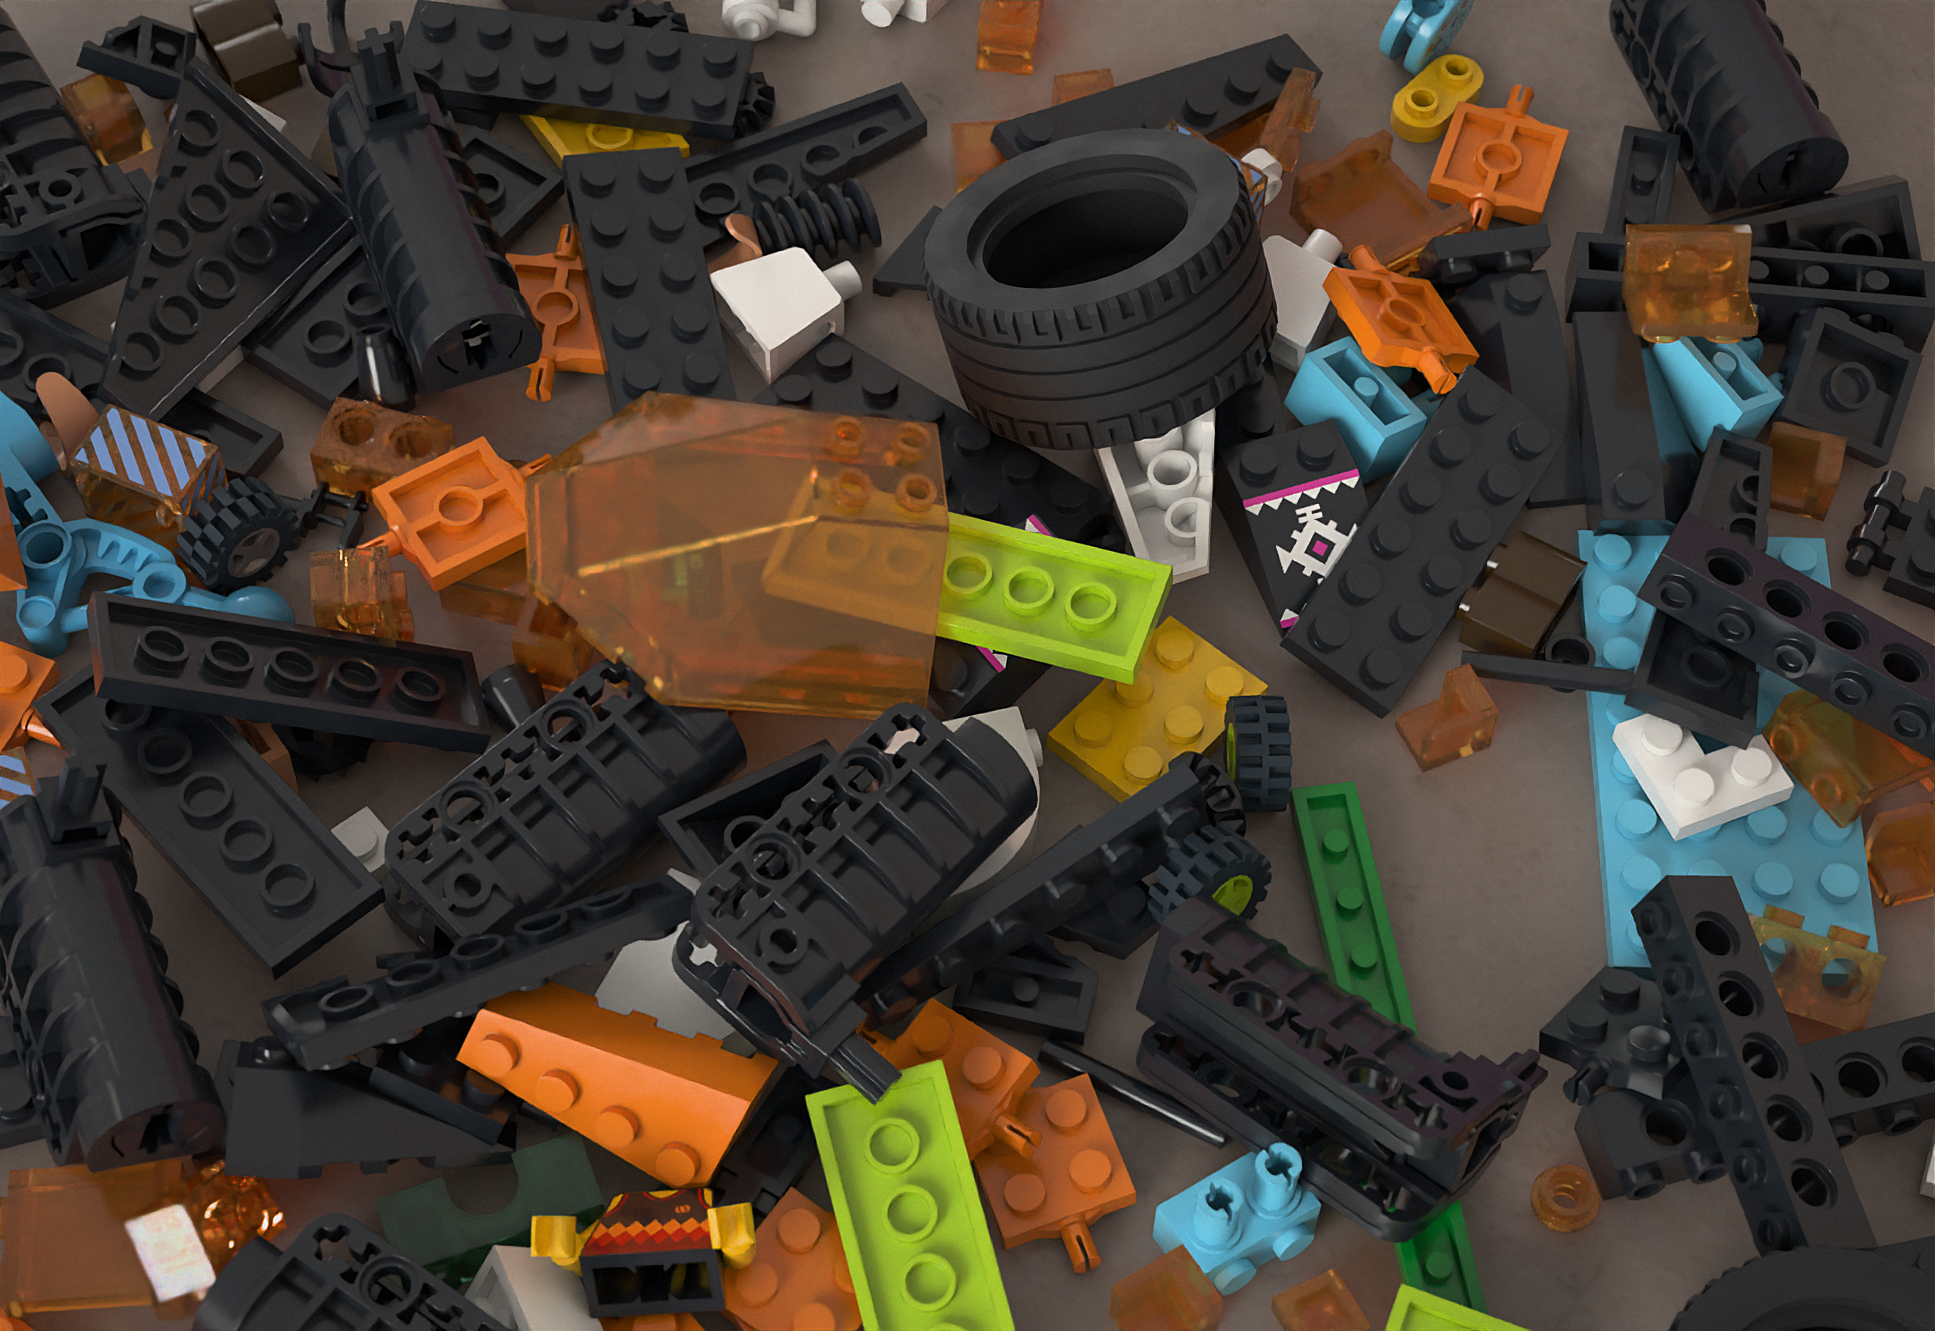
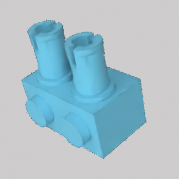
(1718, 386)
(1363, 402)
(1241, 1217)

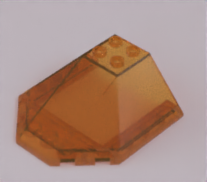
(749, 552)

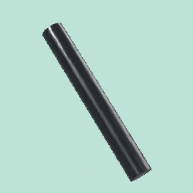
(1548, 672)
(1130, 1091)

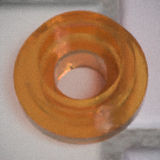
(1567, 1181)

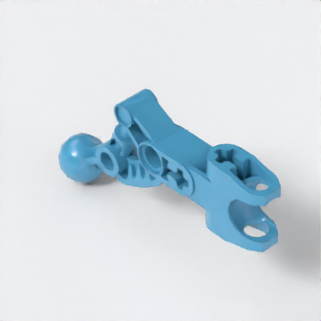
(88, 546)

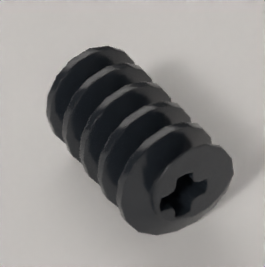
(818, 220)

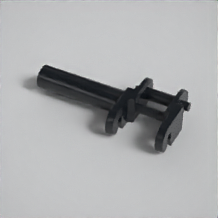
(311, 512)

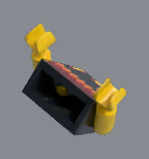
(652, 1251)

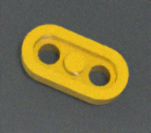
(1437, 89)

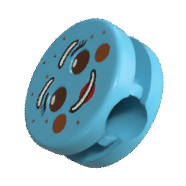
(1425, 27)

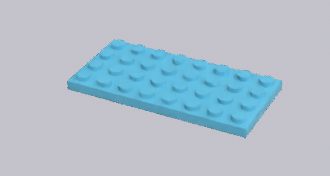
(1777, 855)

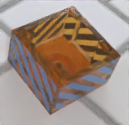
(145, 475)

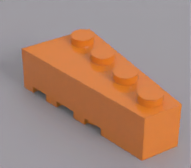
(620, 1079)

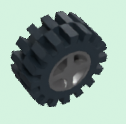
(238, 536)

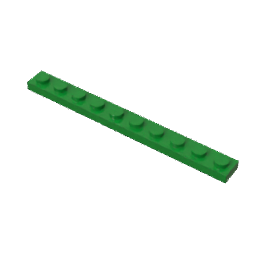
(1366, 963)

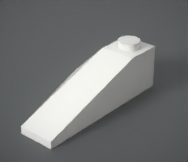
(1166, 494)

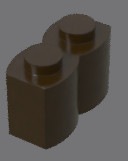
(248, 46)
(1522, 598)

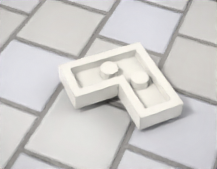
(1695, 788)

